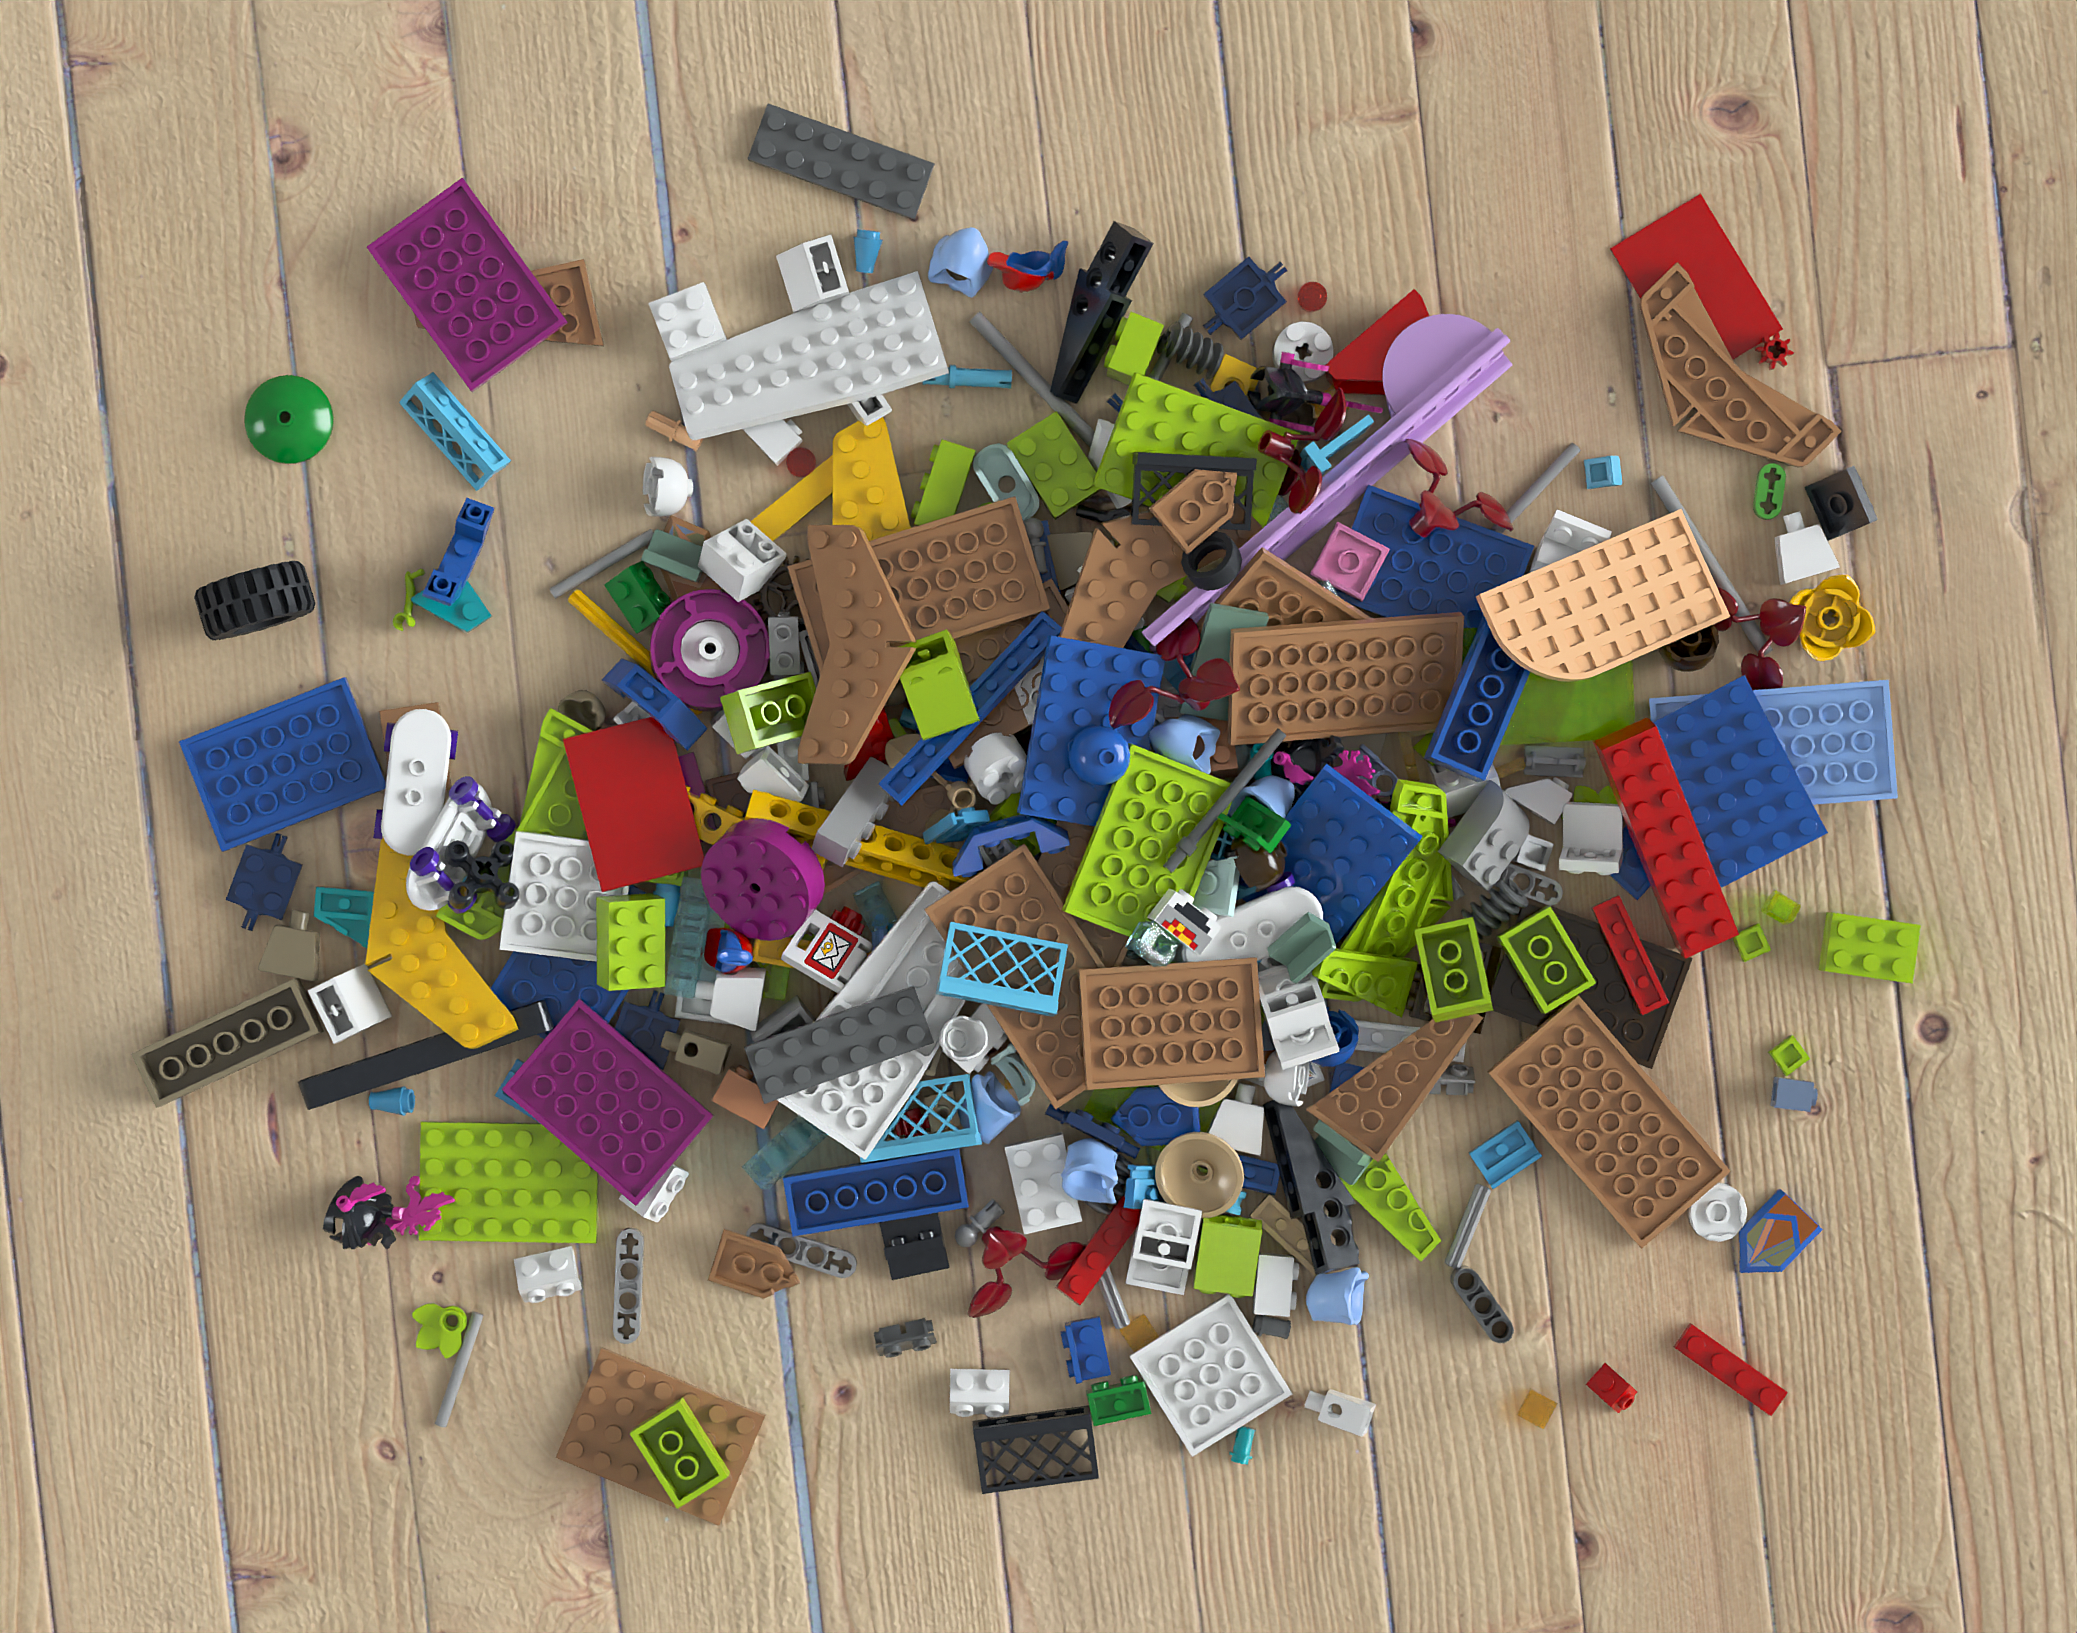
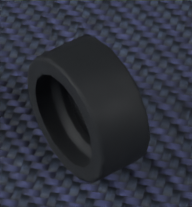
(1223, 573)

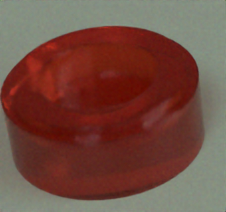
(1312, 297)
(801, 462)

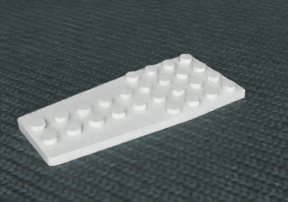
(812, 360)
(865, 1102)

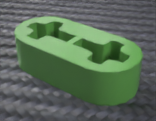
(1762, 490)

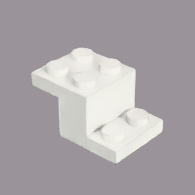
(1566, 537)
(1295, 1017)
(1163, 1246)

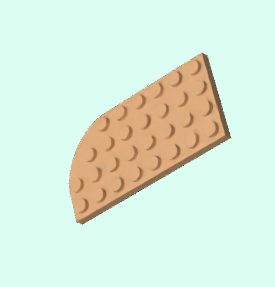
(1606, 603)

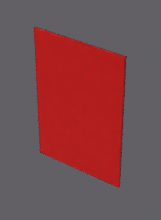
(1719, 276)
(633, 803)

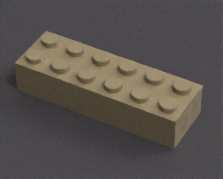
(227, 1042)

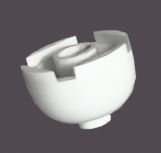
(666, 486)
(1286, 1084)

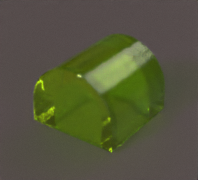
(1781, 908)

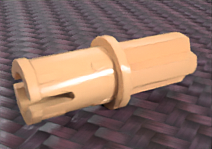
(671, 429)

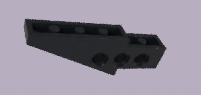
(1097, 308)
(1299, 1165)

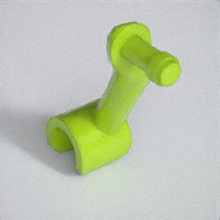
(410, 592)

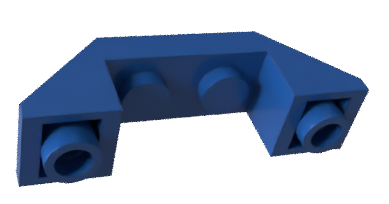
(460, 557)
(655, 699)
(1049, 837)

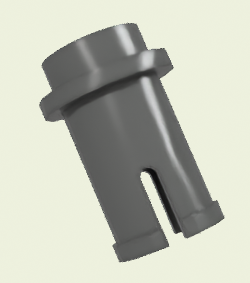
(1271, 1326)

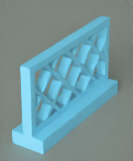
(1313, 456)
(998, 995)
(930, 1142)

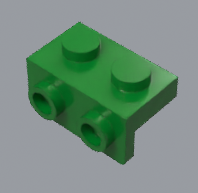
(638, 596)
(1256, 824)
(1118, 1401)

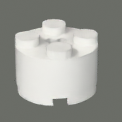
(1307, 335)
(996, 766)

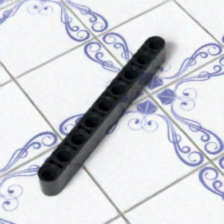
(413, 1059)

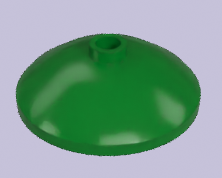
(309, 422)

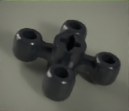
(501, 855)

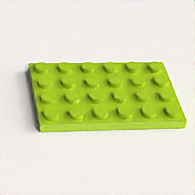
(1179, 422)
(1137, 834)
(506, 1184)

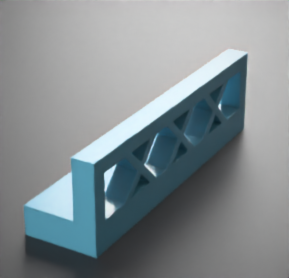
(457, 427)

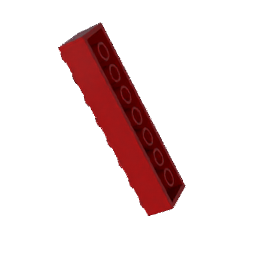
(1666, 837)

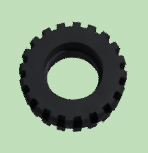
(254, 600)

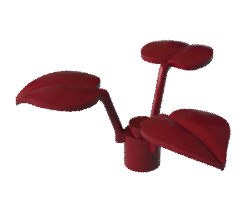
(1280, 448)
(1432, 511)
(1780, 622)
(1211, 682)
(1001, 1248)

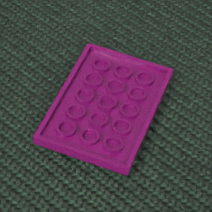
(467, 284)
(608, 1102)

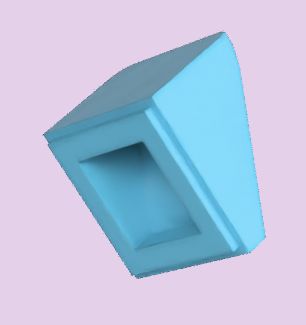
(1603, 472)

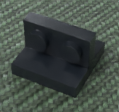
(1841, 503)
(914, 1245)

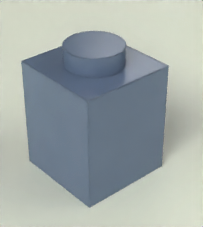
(1793, 1094)

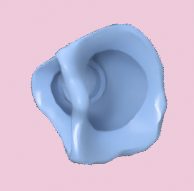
(965, 255)
(1177, 740)
(1270, 792)
(992, 1105)
(1090, 1171)
(1337, 1296)

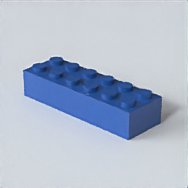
(1477, 709)
(875, 1191)

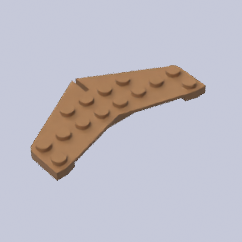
(1727, 402)
(1123, 579)
(859, 662)

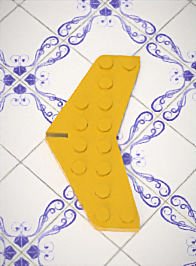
(867, 481)
(427, 963)

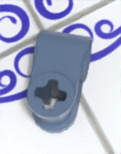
(1380, 769)

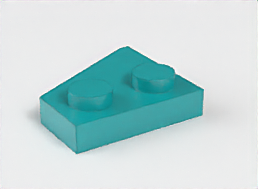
(464, 613)
(346, 911)

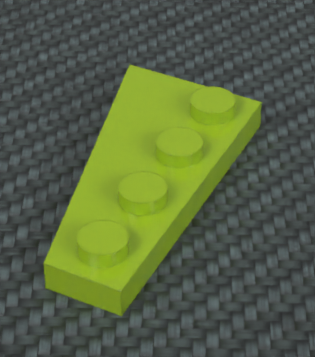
(1370, 976)
(1393, 1206)

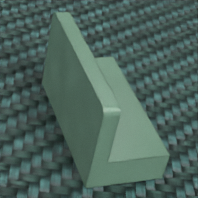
(674, 555)
(1303, 946)
(1343, 1156)

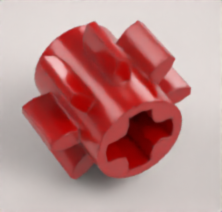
(1780, 346)
(849, 919)
(905, 1128)

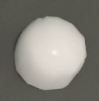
(963, 1038)

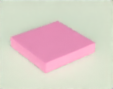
(1349, 561)

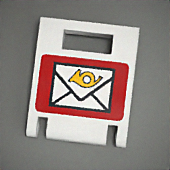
(832, 953)

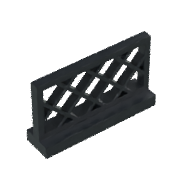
(1186, 464)
(1031, 1425)

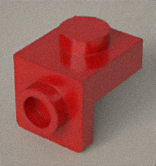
(1612, 1388)

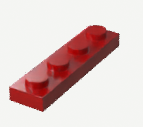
(1630, 955)
(1099, 1252)
(1730, 1369)

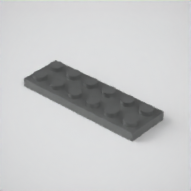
(841, 161)
(838, 1044)

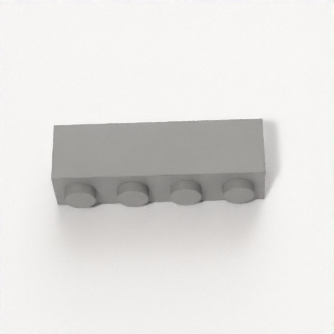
(854, 815)

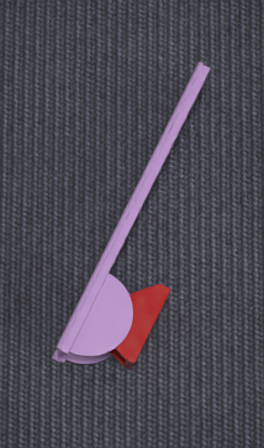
(1428, 375)

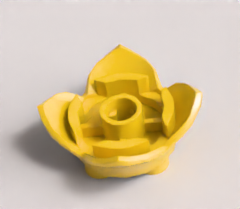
(1852, 622)

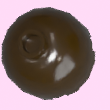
(1691, 651)
(1259, 866)

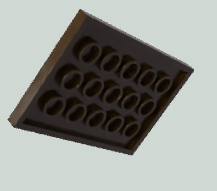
(1609, 996)

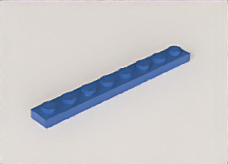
(986, 694)

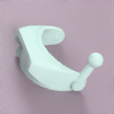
(1022, 1089)

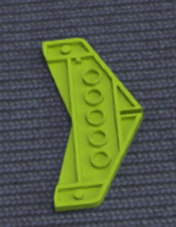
(548, 809)
(1407, 896)

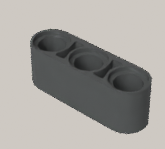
(1492, 1314)

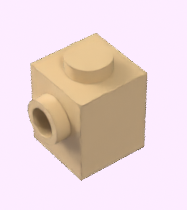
(944, 1109)

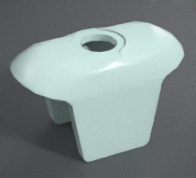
(997, 462)

